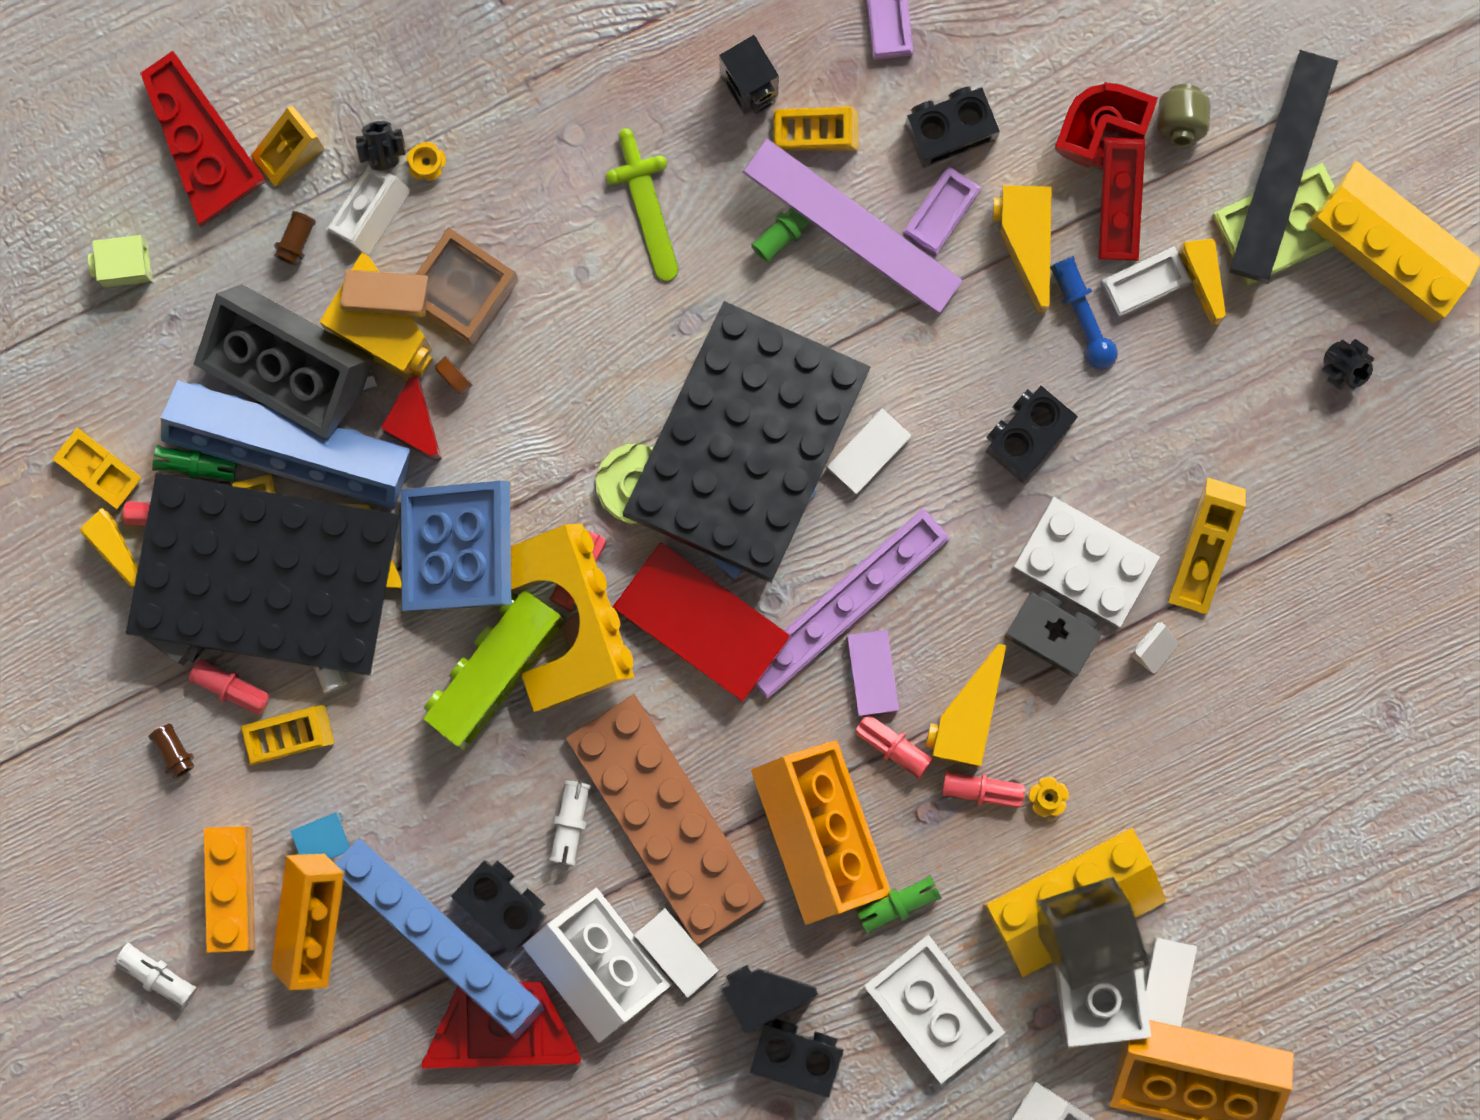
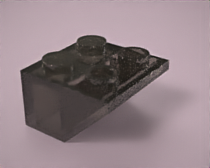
(1091, 933)

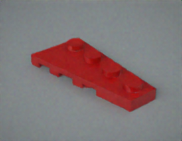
(203, 147)

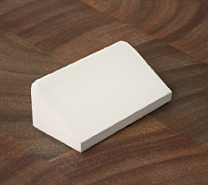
(369, 209)

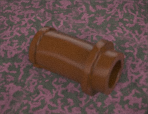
(294, 238)
(172, 751)

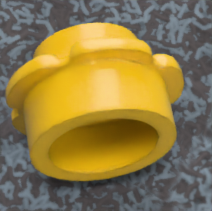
(421, 152)
(1057, 790)

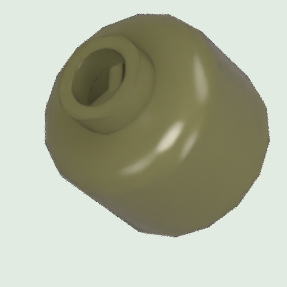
(1183, 115)

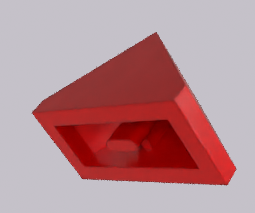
(411, 422)

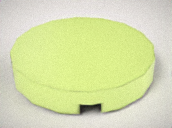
(610, 482)

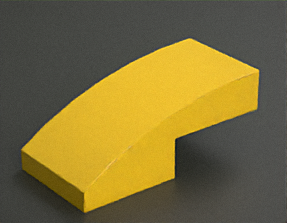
(97, 468)

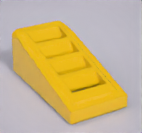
(831, 114)
(1203, 269)
(108, 541)
(320, 728)

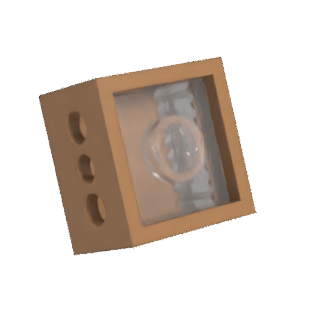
(465, 286)

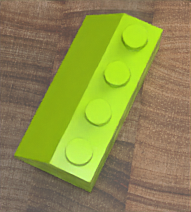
(493, 670)

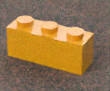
(229, 889)
(307, 921)

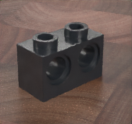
(749, 76)
(956, 136)
(1037, 438)
(492, 914)
(793, 1069)

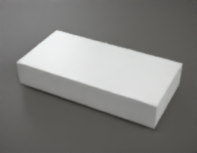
(1146, 282)
(869, 451)
(676, 952)
(1169, 980)

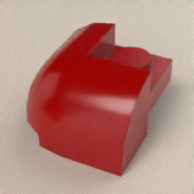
(1100, 113)

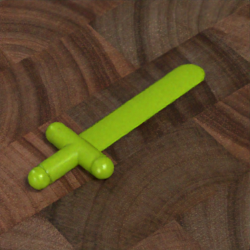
(646, 203)

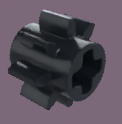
(380, 145)
(1348, 364)

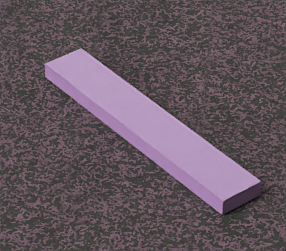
(852, 226)
(854, 597)

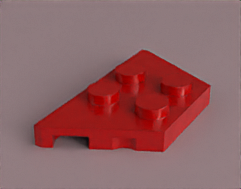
(475, 1039)

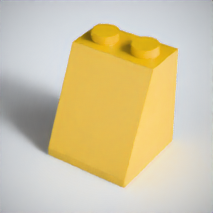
(390, 339)

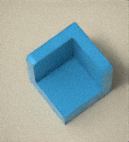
(322, 837)

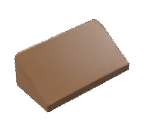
(384, 293)

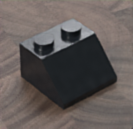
(763, 995)

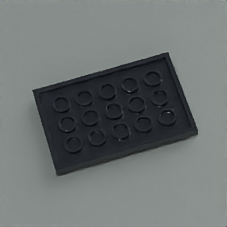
(746, 441)
(262, 574)

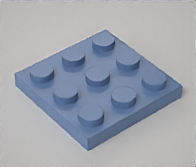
(456, 546)

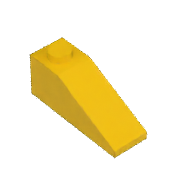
(1026, 233)
(1208, 545)
(966, 721)

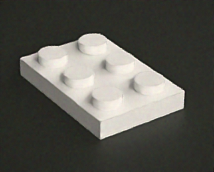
(1086, 562)
(934, 1009)

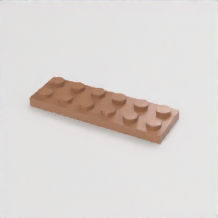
(665, 819)

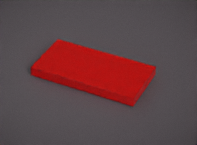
(702, 622)

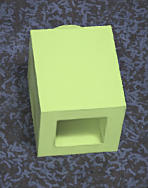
(120, 261)

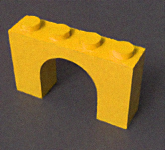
(598, 653)

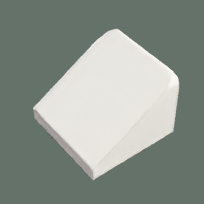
(1155, 647)

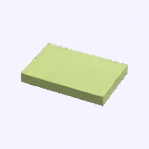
(1298, 239)

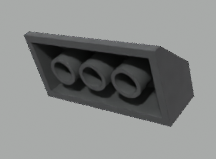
(282, 359)

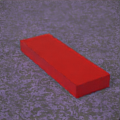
(1121, 199)

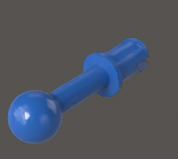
(1101, 351)

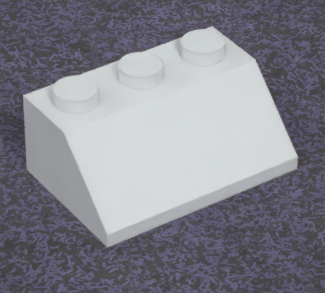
(597, 965)

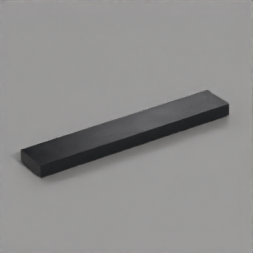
(1283, 166)

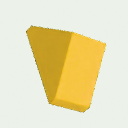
(286, 147)

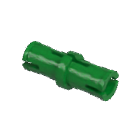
(193, 464)

